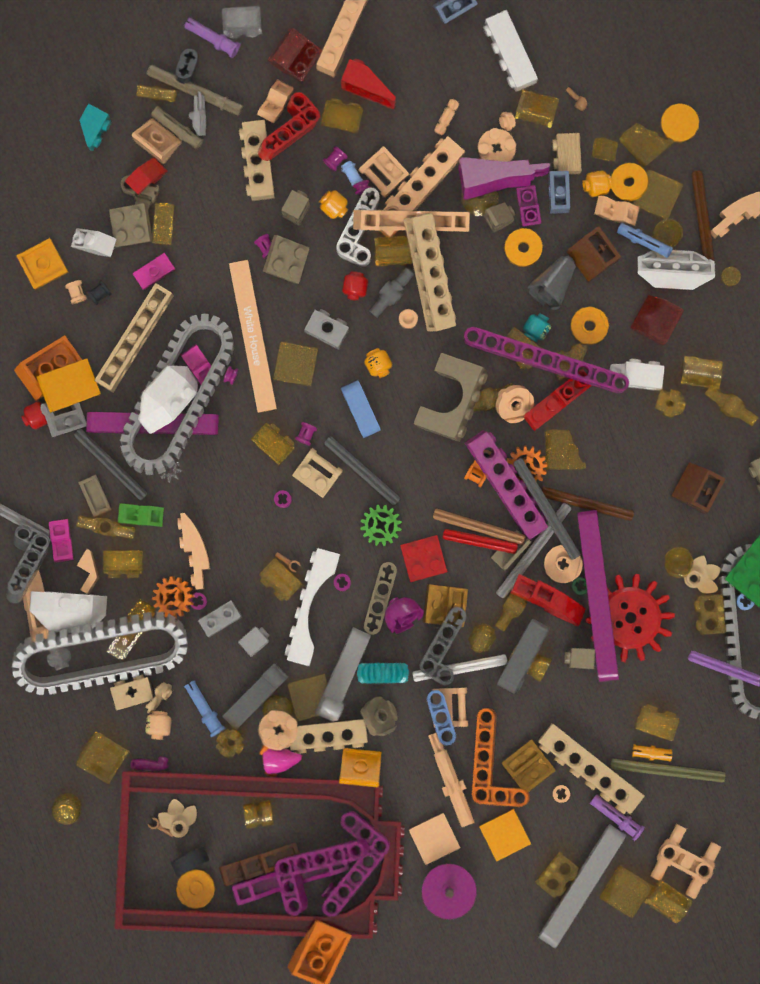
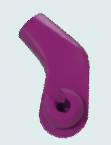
(150, 765)

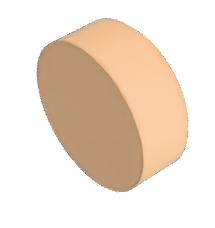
(408, 318)

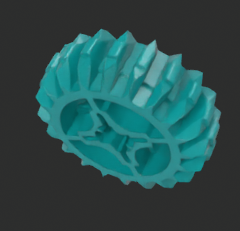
(382, 673)

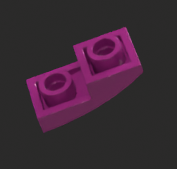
(528, 205)

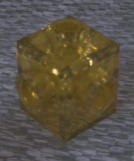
(664, 405)
(223, 745)

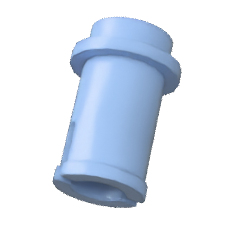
(351, 172)

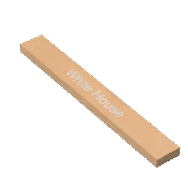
(252, 336)

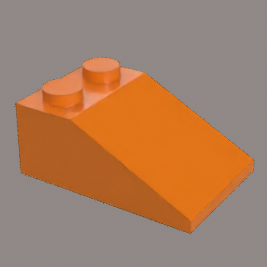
(47, 359)
(319, 953)

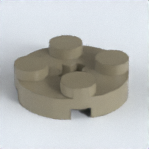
(372, 721)

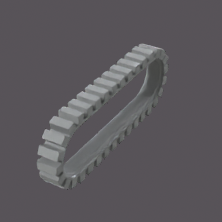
(223, 356)
(733, 627)
(122, 669)

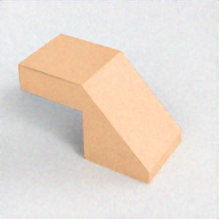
(276, 101)
(616, 211)
(88, 564)

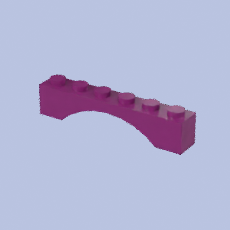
(268, 883)

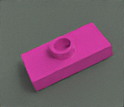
(153, 271)

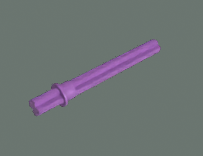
(724, 668)

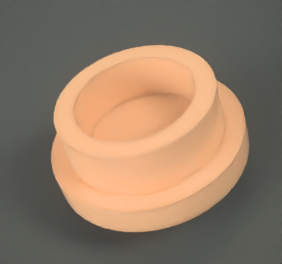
(507, 121)

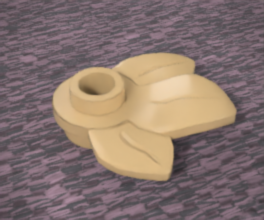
(705, 575)
(162, 692)
(178, 815)

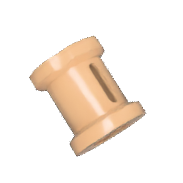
(76, 291)

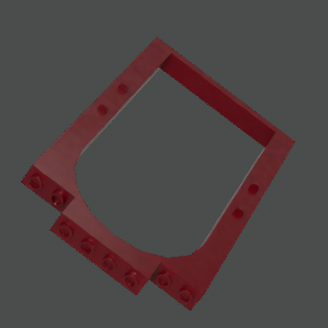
(355, 921)

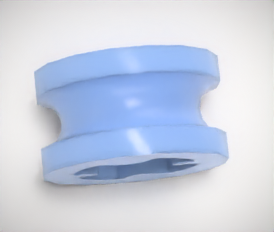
(740, 605)

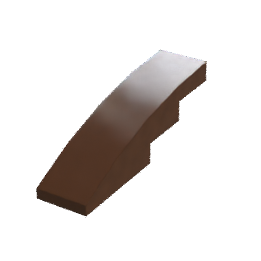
(256, 864)

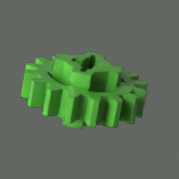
(373, 530)

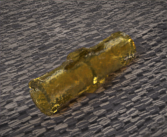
(156, 93)

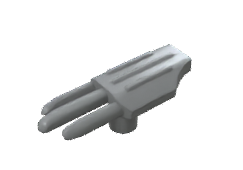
(198, 115)

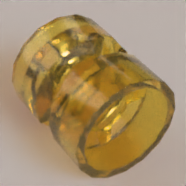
(251, 814)

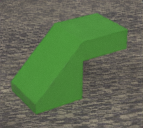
(140, 515)

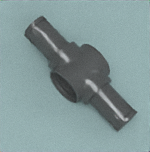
(391, 292)

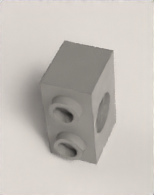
(333, 338)
(220, 618)
(254, 640)

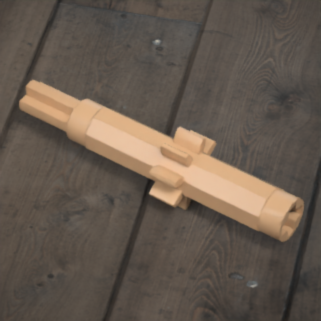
(453, 786)

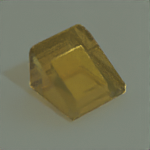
(604, 149)

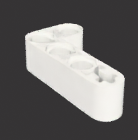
(353, 241)

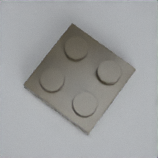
(131, 225)
(286, 259)

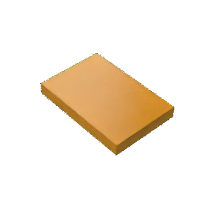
(68, 385)

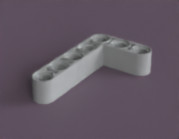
(331, 701)

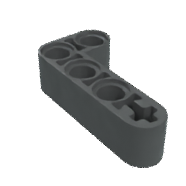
(26, 567)
(446, 643)
(523, 656)
(255, 696)

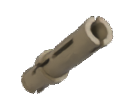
(183, 132)

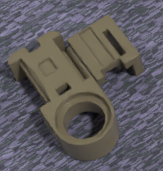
(145, 196)

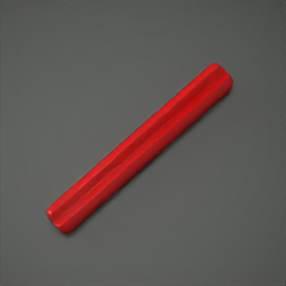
(480, 541)

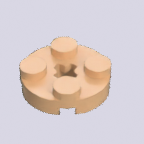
(496, 136)
(507, 397)
(553, 569)
(267, 733)

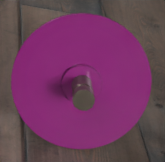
(449, 891)

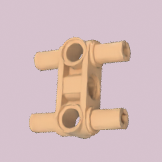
(686, 861)

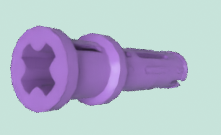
(219, 41)
(624, 822)

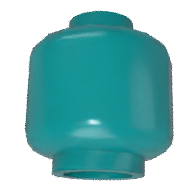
(537, 327)

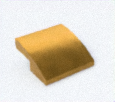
(441, 600)
(528, 766)

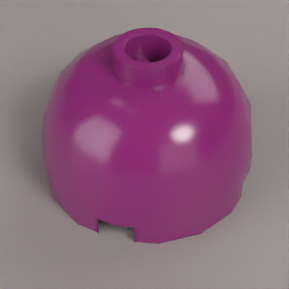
(401, 614)

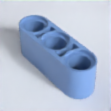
(360, 409)
(445, 726)

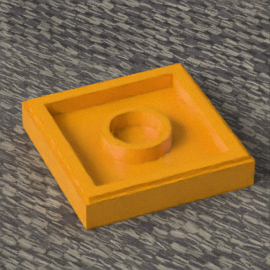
(42, 263)
(360, 767)
(504, 835)

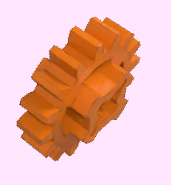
(530, 454)
(178, 591)

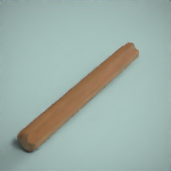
(478, 526)

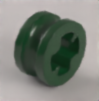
(574, 588)

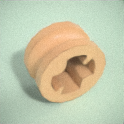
(555, 795)

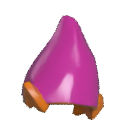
(278, 760)

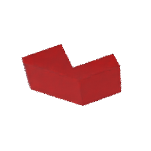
(145, 175)

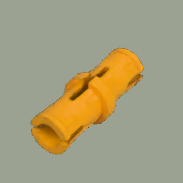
(652, 752)

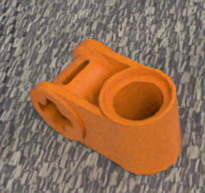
(474, 468)

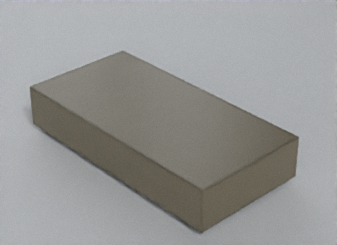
(95, 495)

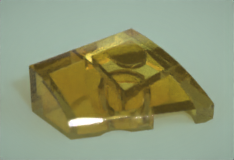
(644, 143)
(561, 451)

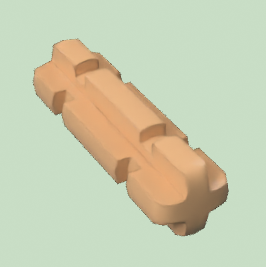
(446, 117)

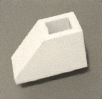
(93, 242)

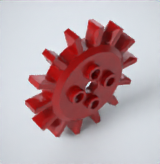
(649, 623)

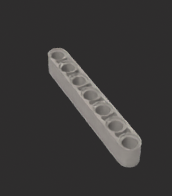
(582, 886)

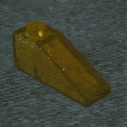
(123, 644)

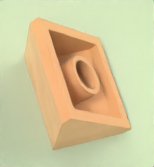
(156, 140)

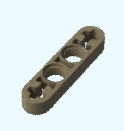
(376, 597)

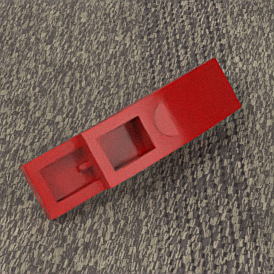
(556, 402)
(549, 598)

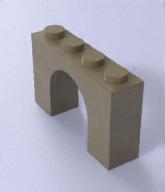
(453, 424)

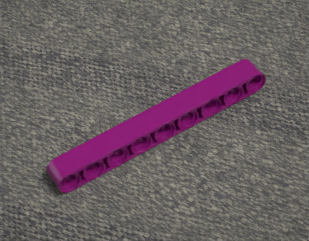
(536, 362)
(598, 596)

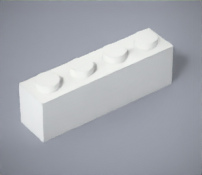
(511, 51)

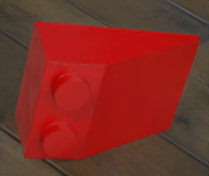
(364, 83)

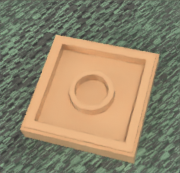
(434, 838)

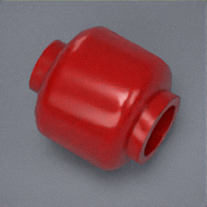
(355, 285)
(33, 416)

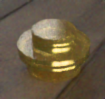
(731, 276)

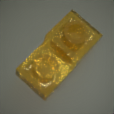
(163, 223)

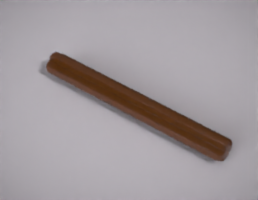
(702, 214)
(588, 503)

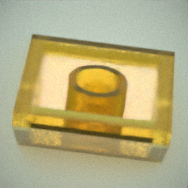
(536, 108)

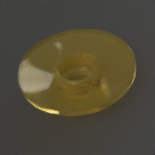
(478, 206)

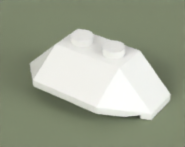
(677, 271)
(167, 397)
(67, 610)

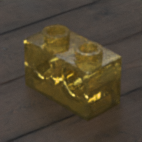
(715, 614)
(552, 871)

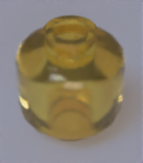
(482, 638)

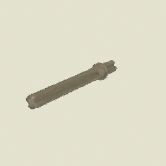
(193, 89)

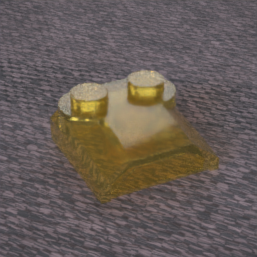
(101, 757)
(626, 891)

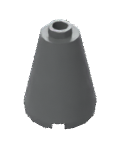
(553, 283)

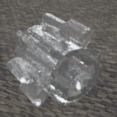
(175, 470)
(59, 658)

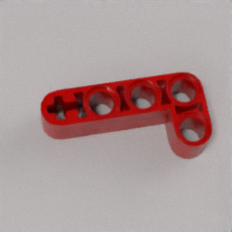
(287, 131)

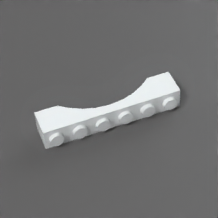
(323, 567)

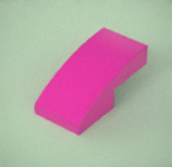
(196, 362)
(61, 540)

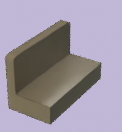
(505, 559)

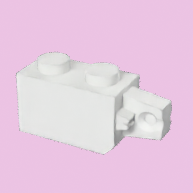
(641, 375)

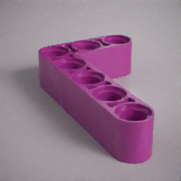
(313, 863)
(359, 866)

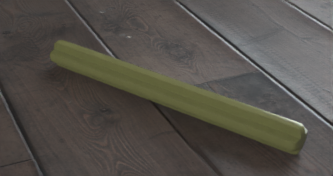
(667, 770)

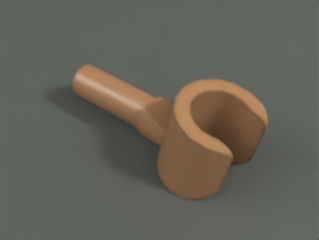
(581, 101)
(287, 561)
(158, 826)

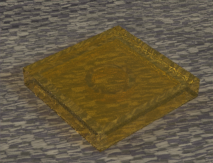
(660, 195)
(295, 364)
(307, 695)

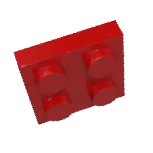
(423, 558)

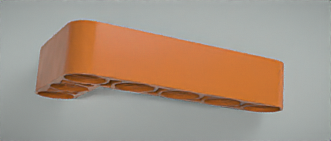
(488, 765)

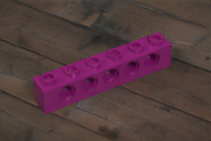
(476, 446)

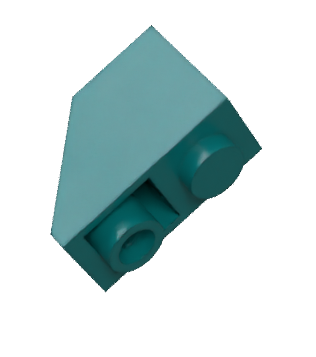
(93, 124)

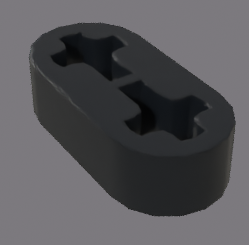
(190, 67)

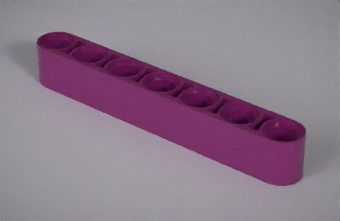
(114, 423)

